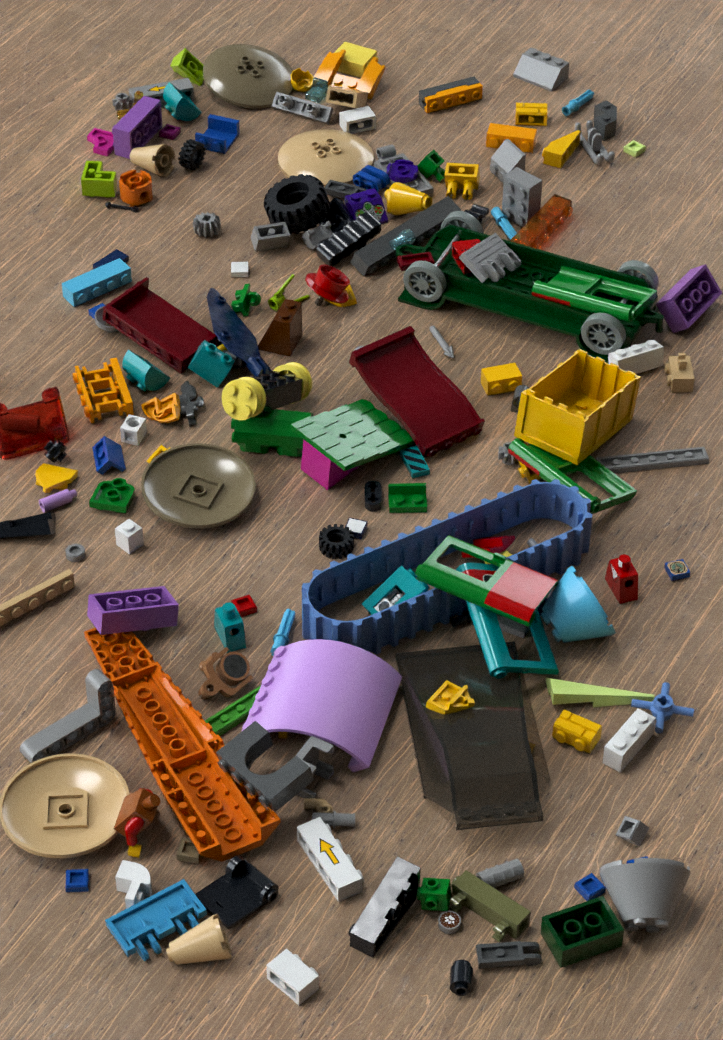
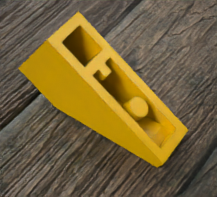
(561, 149)

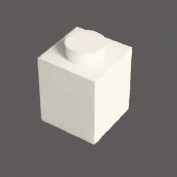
(129, 536)

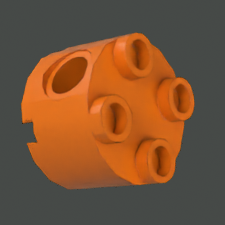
(135, 187)

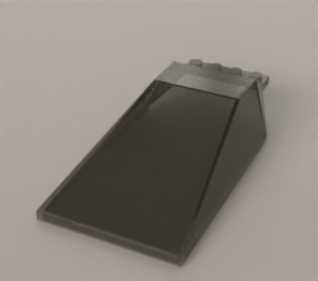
(478, 760)

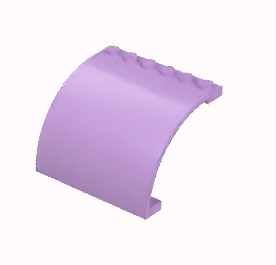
(328, 694)

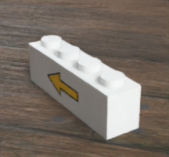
(329, 859)

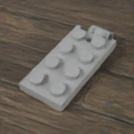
(388, 155)

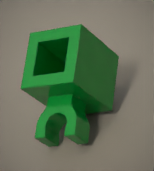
(431, 165)

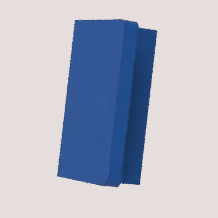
(108, 454)

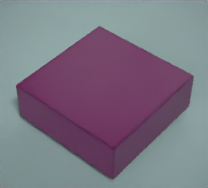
(169, 132)

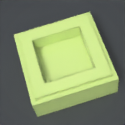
(634, 148)

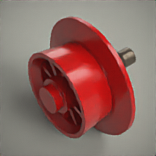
(328, 284)

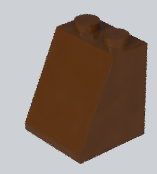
(284, 329)

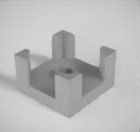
(310, 755)

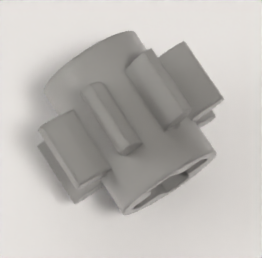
(122, 101)
(503, 454)

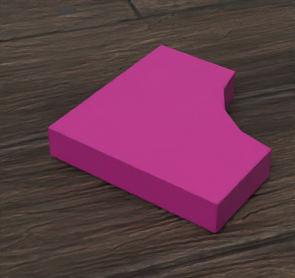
(102, 141)

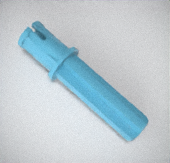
(574, 105)
(502, 221)
(281, 637)

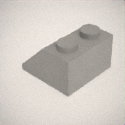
(506, 159)

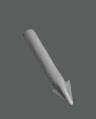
(448, 349)

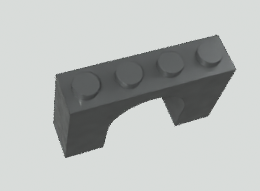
(271, 789)

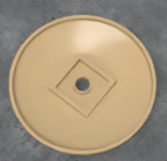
(325, 155)
(45, 787)

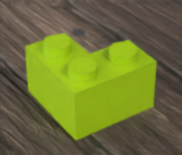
(98, 182)

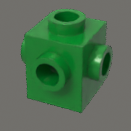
(435, 894)

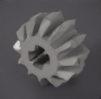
(206, 224)

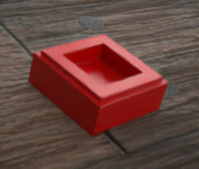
(245, 605)

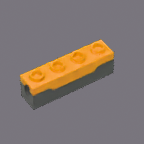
(450, 94)

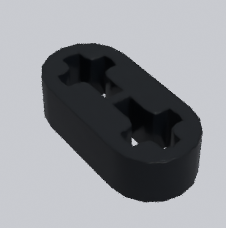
(377, 496)

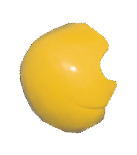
(301, 80)

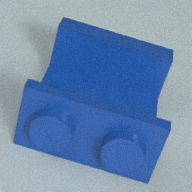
(220, 133)

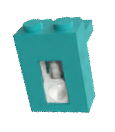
(391, 591)

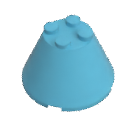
(575, 611)

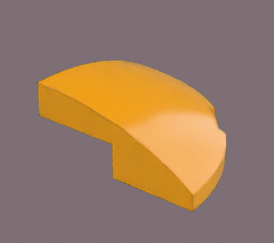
(163, 410)

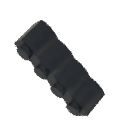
(349, 239)

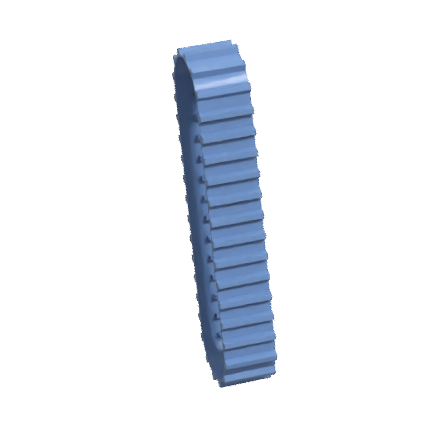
(421, 612)

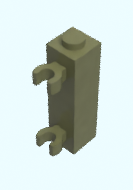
(489, 904)

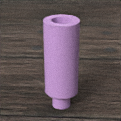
(57, 499)

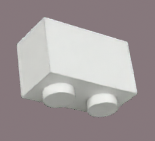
(357, 120)
(293, 976)

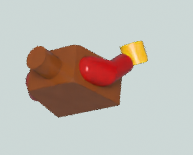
(136, 815)

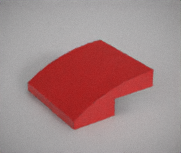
(492, 544)

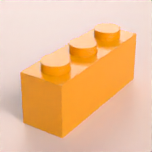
(522, 137)

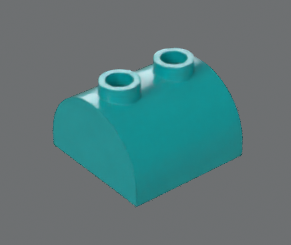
(179, 104)
(211, 363)
(144, 372)

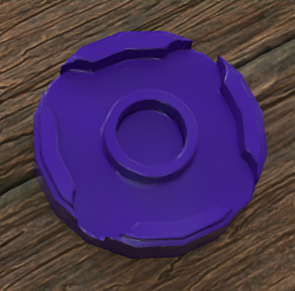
(402, 171)

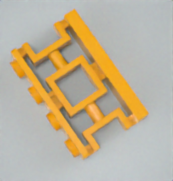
(104, 401)

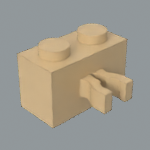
(680, 373)

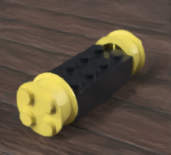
(253, 395)

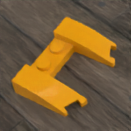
(367, 83)

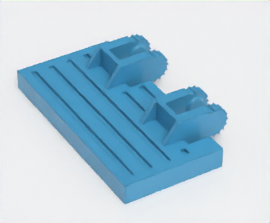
(156, 915)

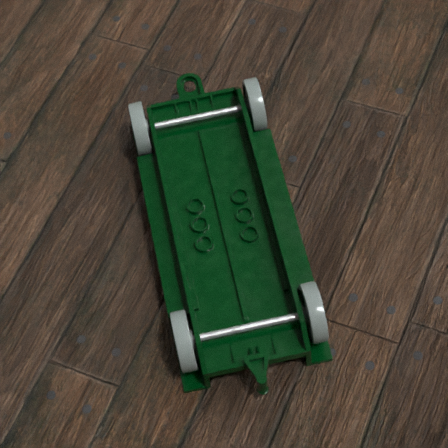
(597, 333)

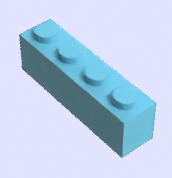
(96, 282)

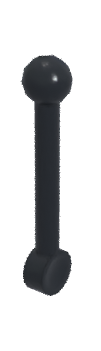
(134, 208)

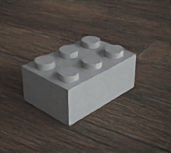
(521, 196)

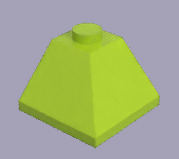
(188, 67)

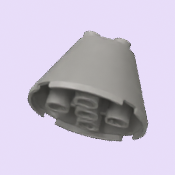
(645, 890)

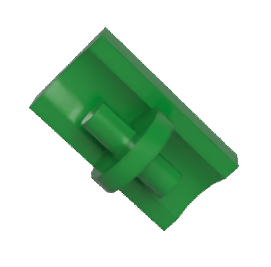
(245, 300)

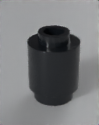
(461, 977)

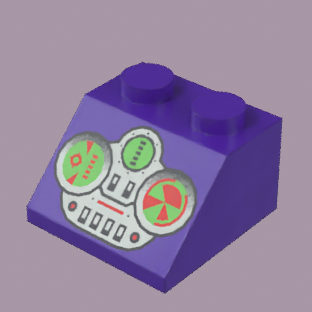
(366, 201)

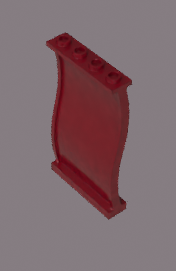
(416, 392)

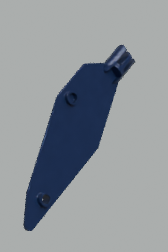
(235, 334)

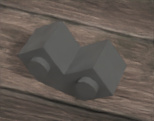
(605, 119)

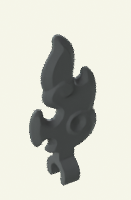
(188, 407)

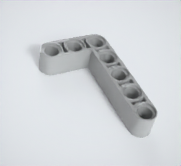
(78, 724)

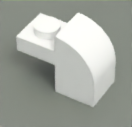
(133, 880)

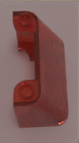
(32, 425)

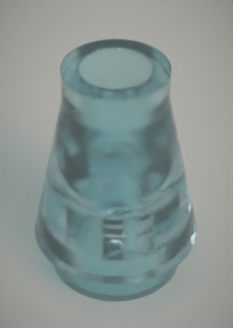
(403, 238)

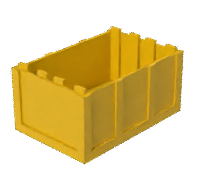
(577, 406)

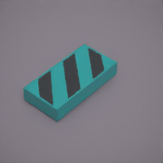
(414, 462)

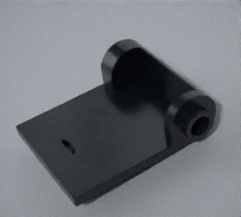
(238, 892)

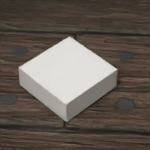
(239, 269)

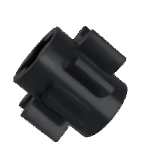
(55, 451)

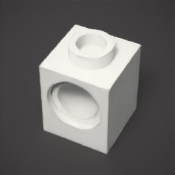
(133, 430)

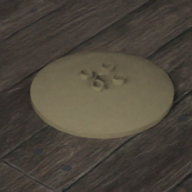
(229, 76)
(176, 475)

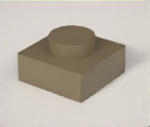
(188, 852)

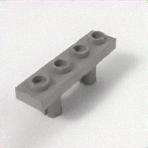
(302, 107)

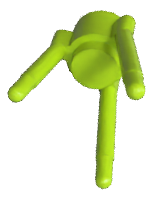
(276, 301)

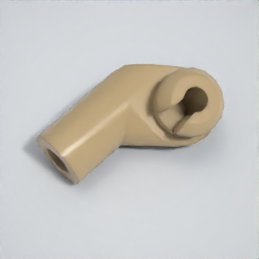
(318, 804)

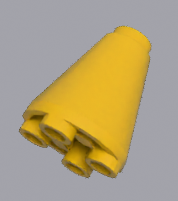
(405, 199)

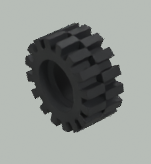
(192, 154)
(336, 533)

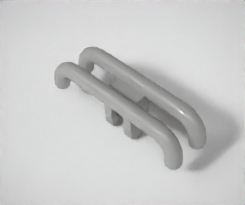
(594, 144)

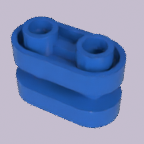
(371, 178)

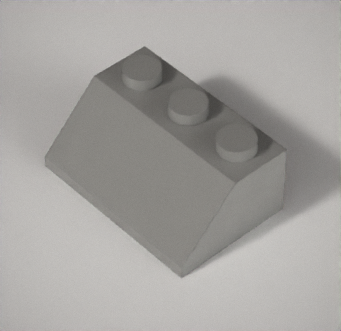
(541, 69)

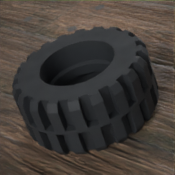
(298, 202)

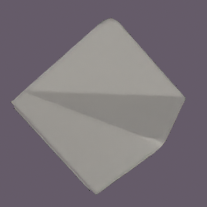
(632, 830)

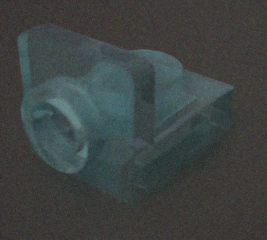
(318, 90)

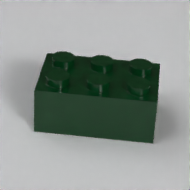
(582, 931)

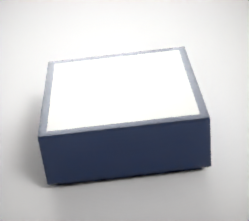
(357, 526)

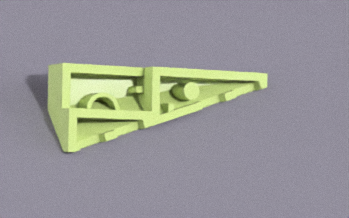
(573, 692)

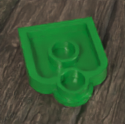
(113, 496)

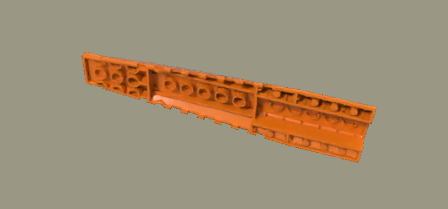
(181, 752)

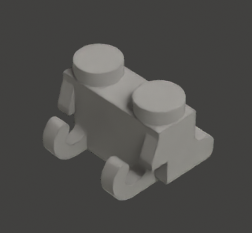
(317, 235)

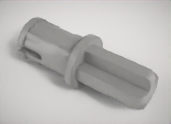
(336, 819)

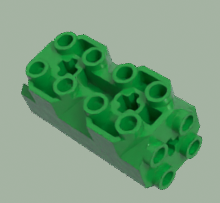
(269, 431)

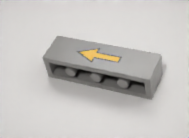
(156, 90)

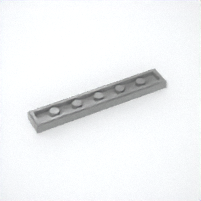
(655, 460)

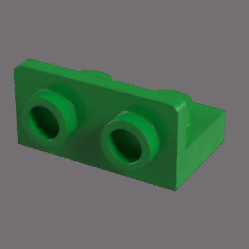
(407, 498)

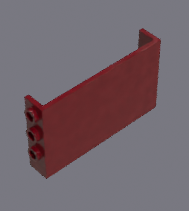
(157, 326)

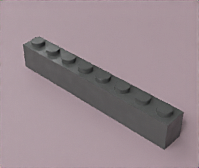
(423, 225)

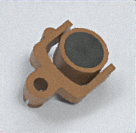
(230, 671)

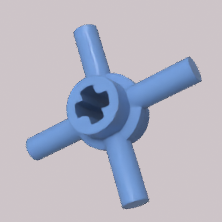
(662, 707)

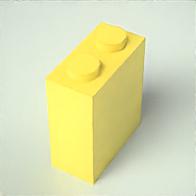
(355, 59)

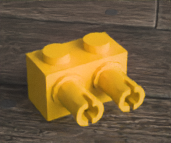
(461, 177)

